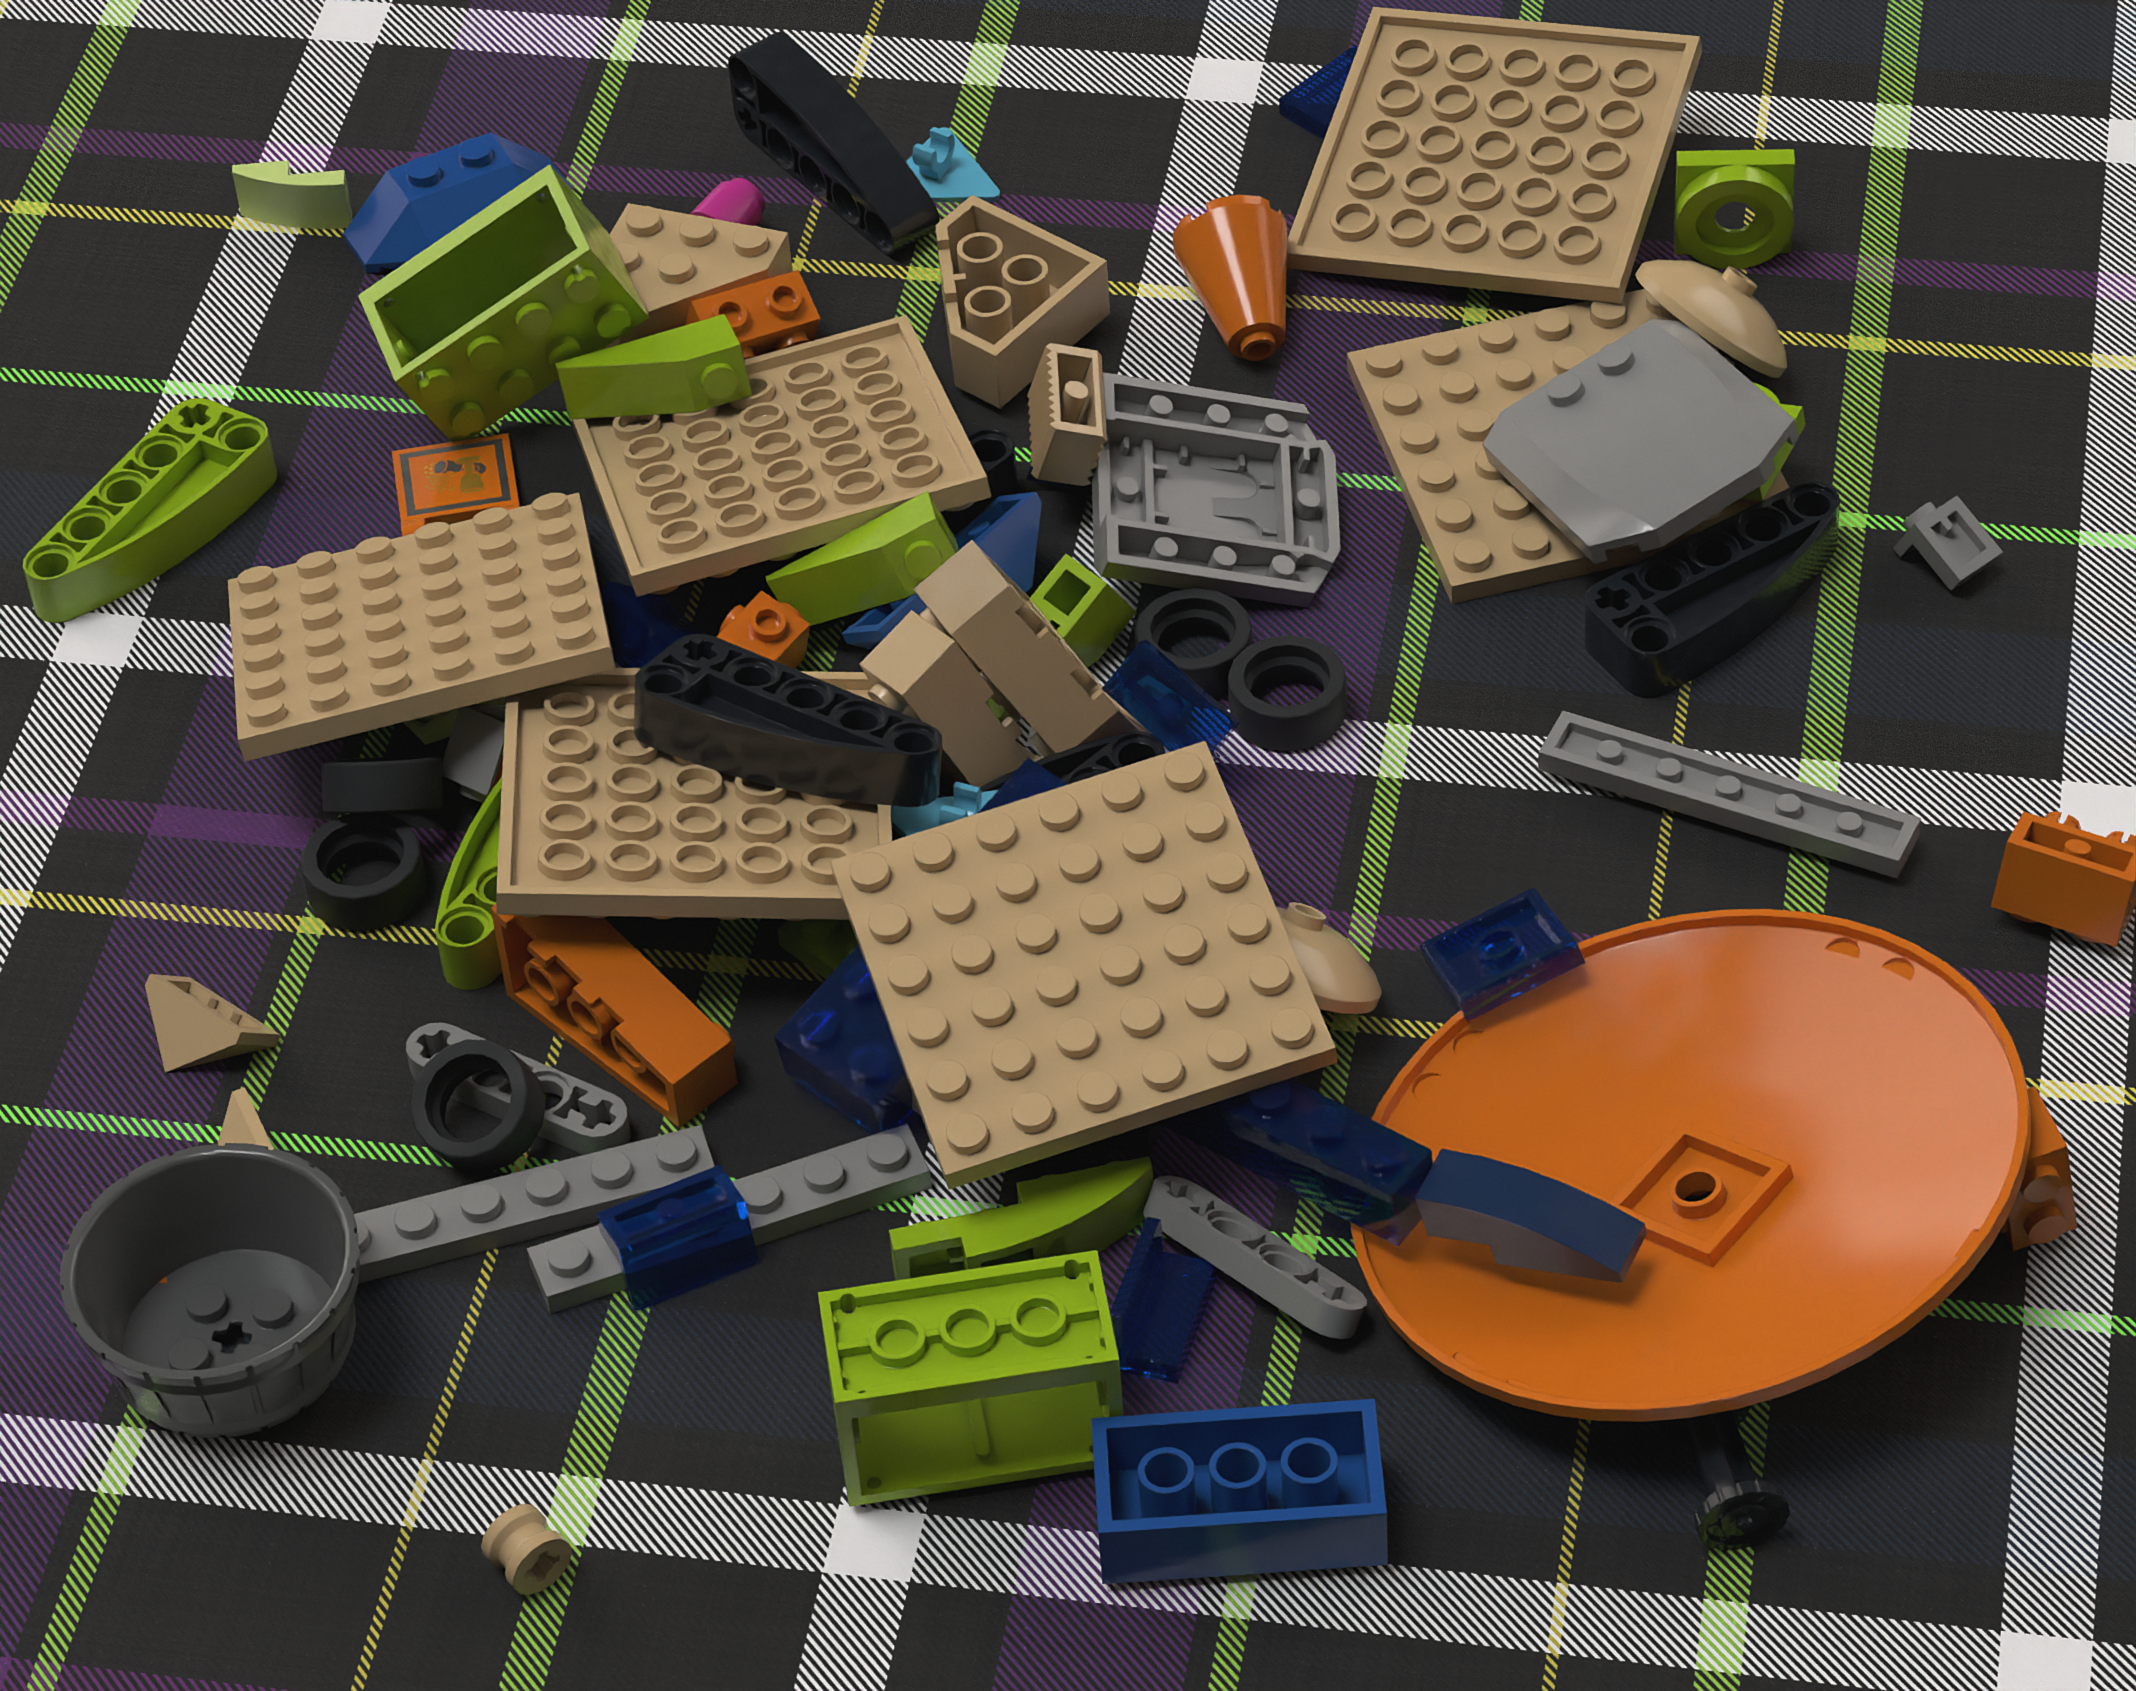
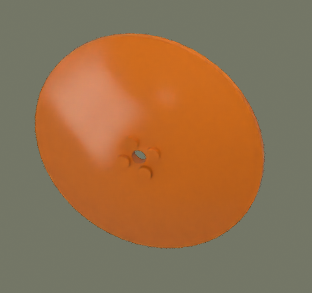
(1791, 1063)

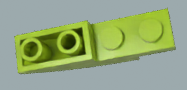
(1053, 1216)

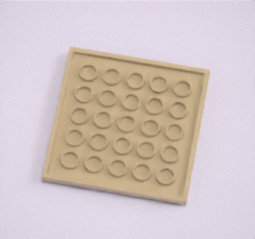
(1495, 154)
(1435, 407)
(811, 455)
(415, 625)
(633, 831)
(1081, 964)

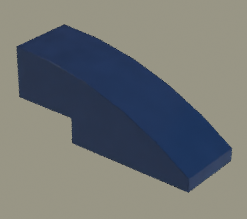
(1527, 1218)

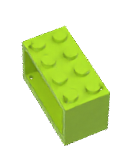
(500, 303)
(970, 1376)

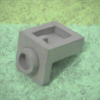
(1949, 541)

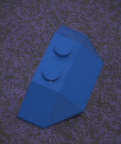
(436, 195)
(1003, 531)

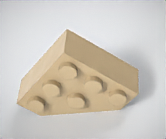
(688, 258)
(1011, 295)
(1019, 653)

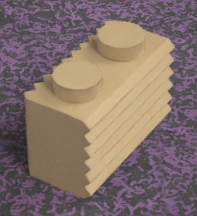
(1067, 415)

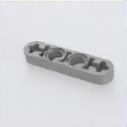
(561, 1123)
(1256, 1257)

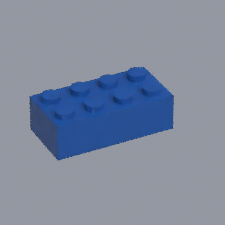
(1239, 1491)

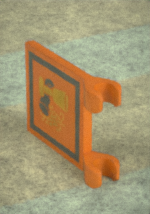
(454, 480)

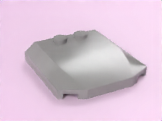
(1640, 440)
(1213, 493)

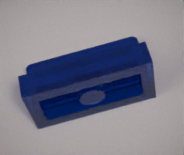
(641, 625)
(1169, 701)
(679, 1236)
(1159, 1307)

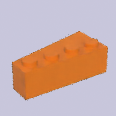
(616, 1010)

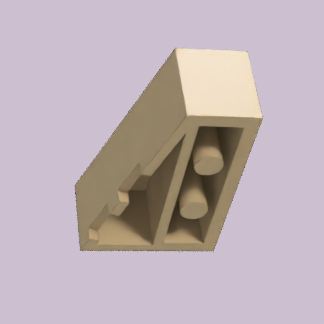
(933, 681)

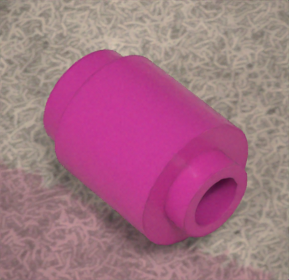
(733, 202)

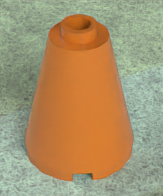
(1238, 271)

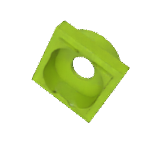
(1724, 176)

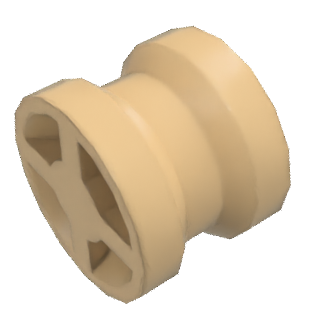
(526, 1549)

